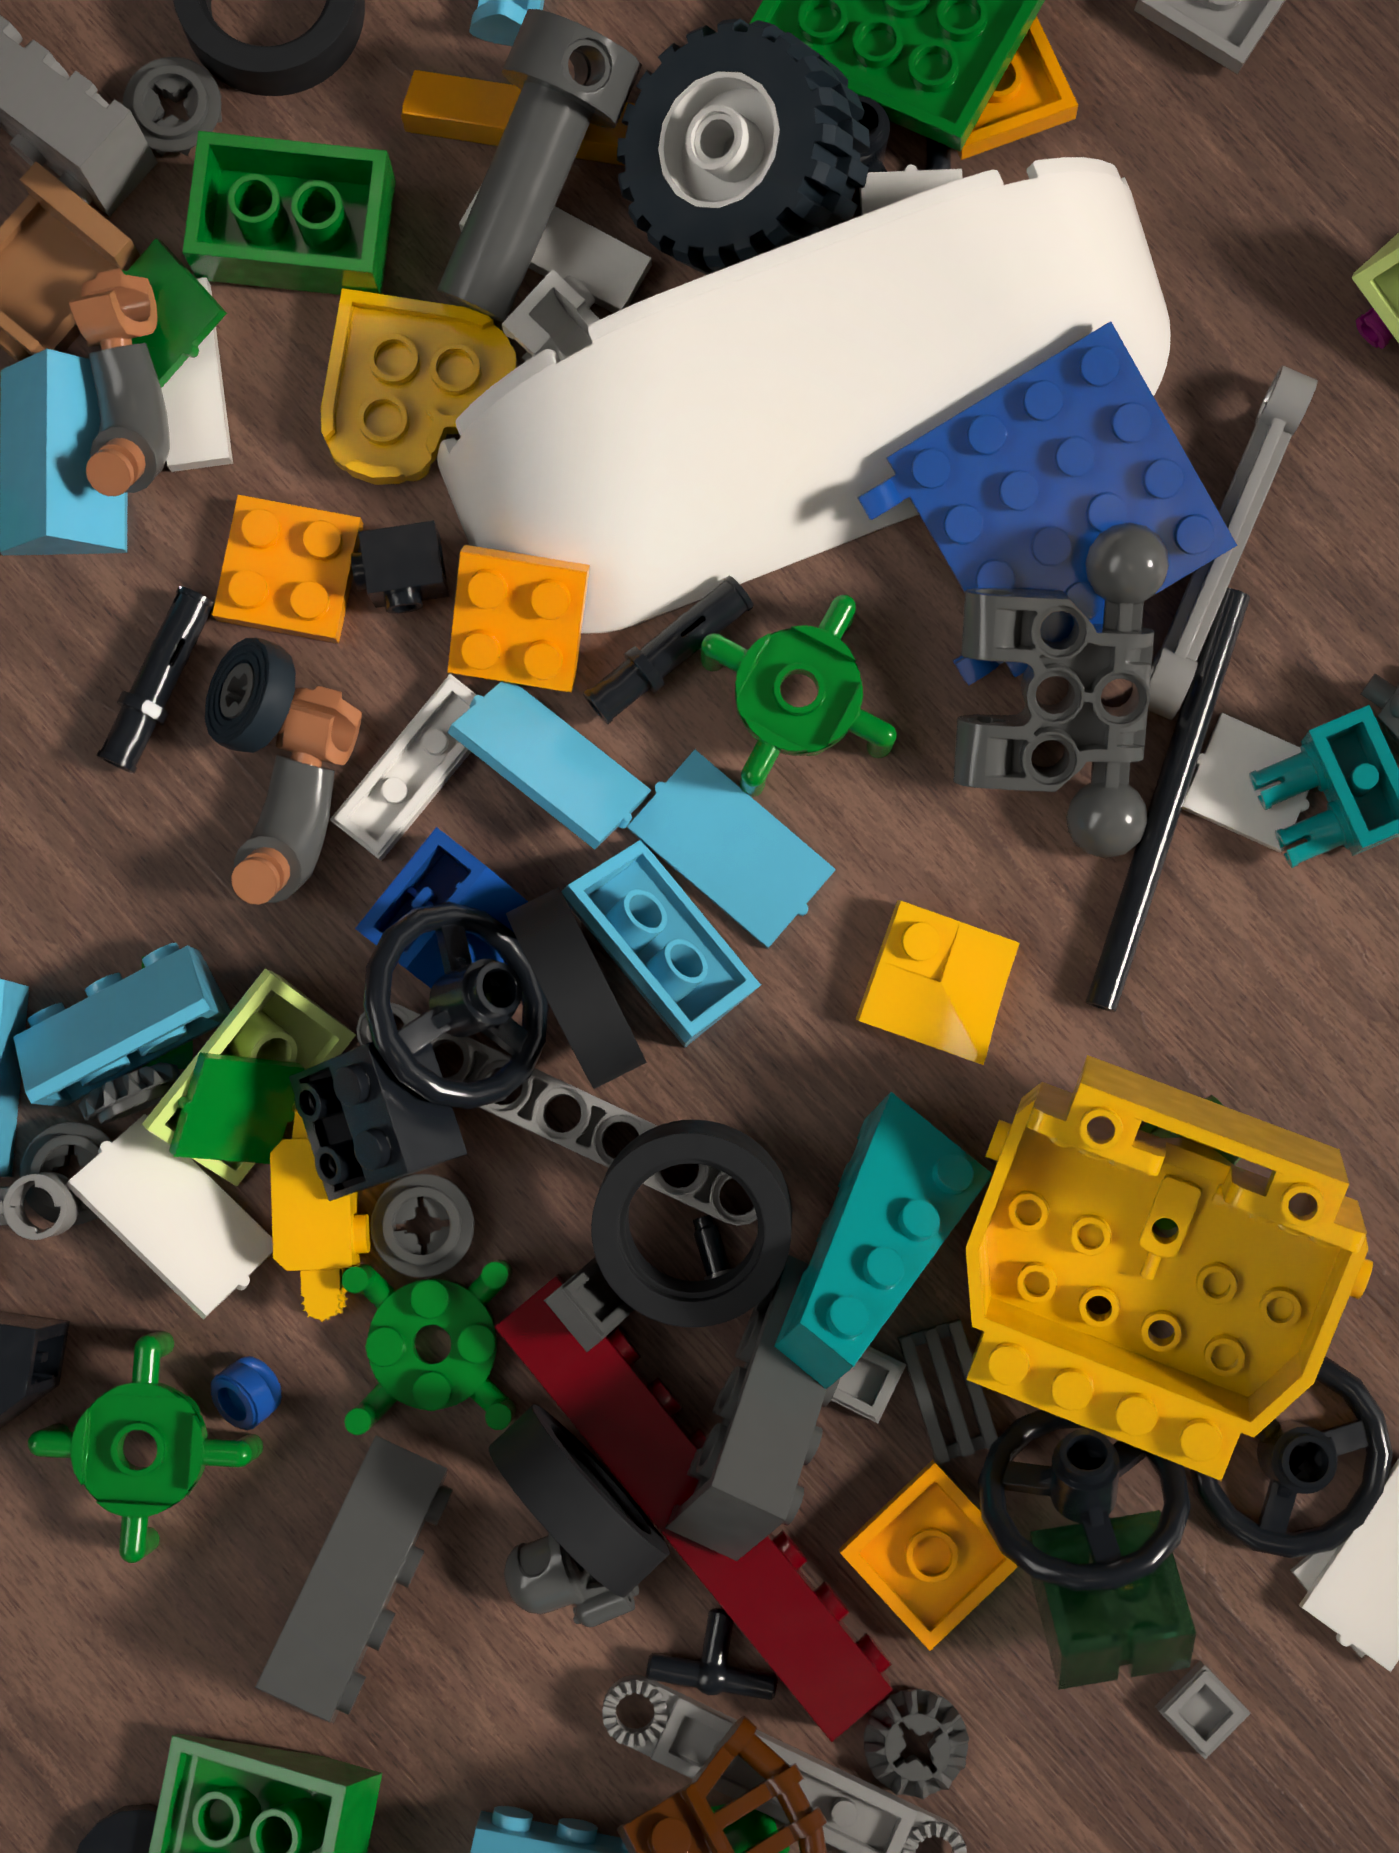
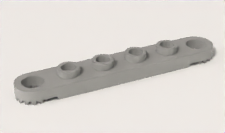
(856, 1812)

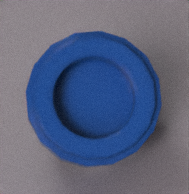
(246, 1392)

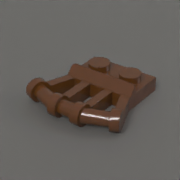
(690, 1826)

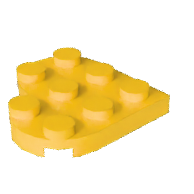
(402, 380)

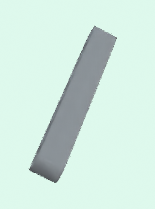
(589, 1133)

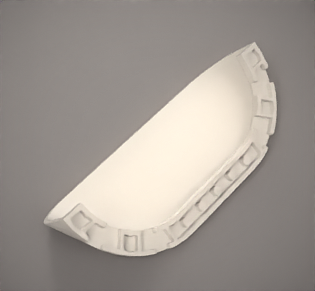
(764, 397)

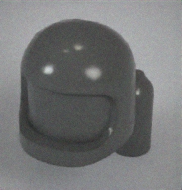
(547, 1578)

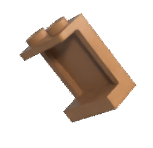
(45, 257)

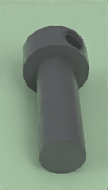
(535, 153)

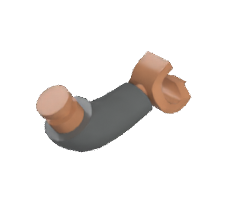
(131, 404)
(299, 796)

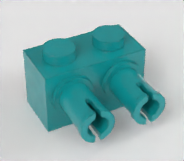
(1359, 781)

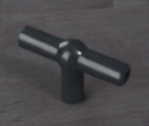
(712, 1674)

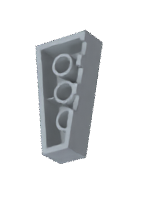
(69, 124)

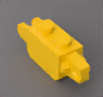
(310, 1230)

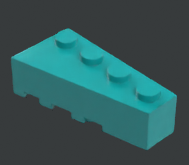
(883, 1229)

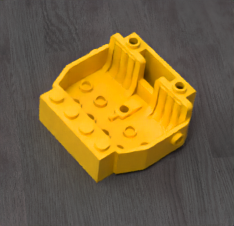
(1243, 1281)

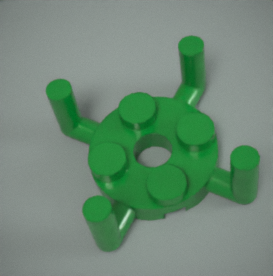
(789, 728)
(399, 1367)
(180, 1441)

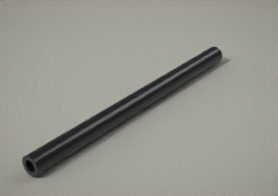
(1167, 804)

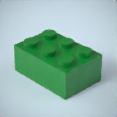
(289, 214)

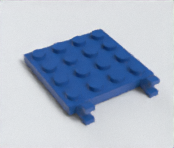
(1046, 468)

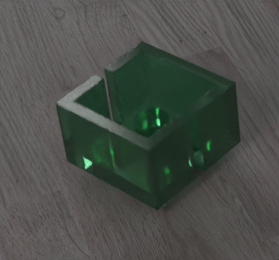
(1101, 1630)

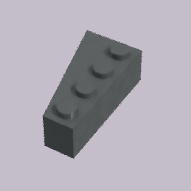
(765, 1437)
(353, 1581)

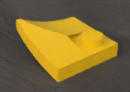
(938, 982)

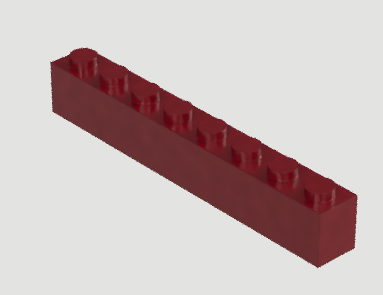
(650, 1453)

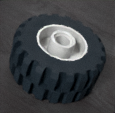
(740, 146)

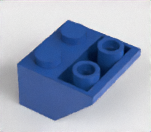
(436, 875)

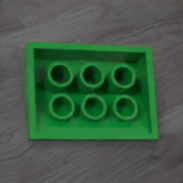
(261, 1801)

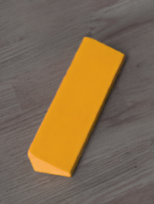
(480, 112)

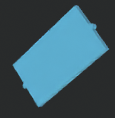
(550, 762)
(731, 848)

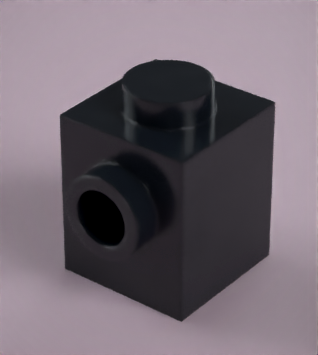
(401, 566)

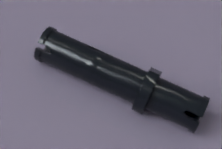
(666, 651)
(155, 681)

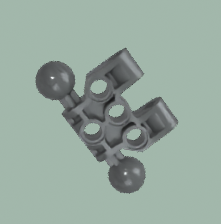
(1005, 624)

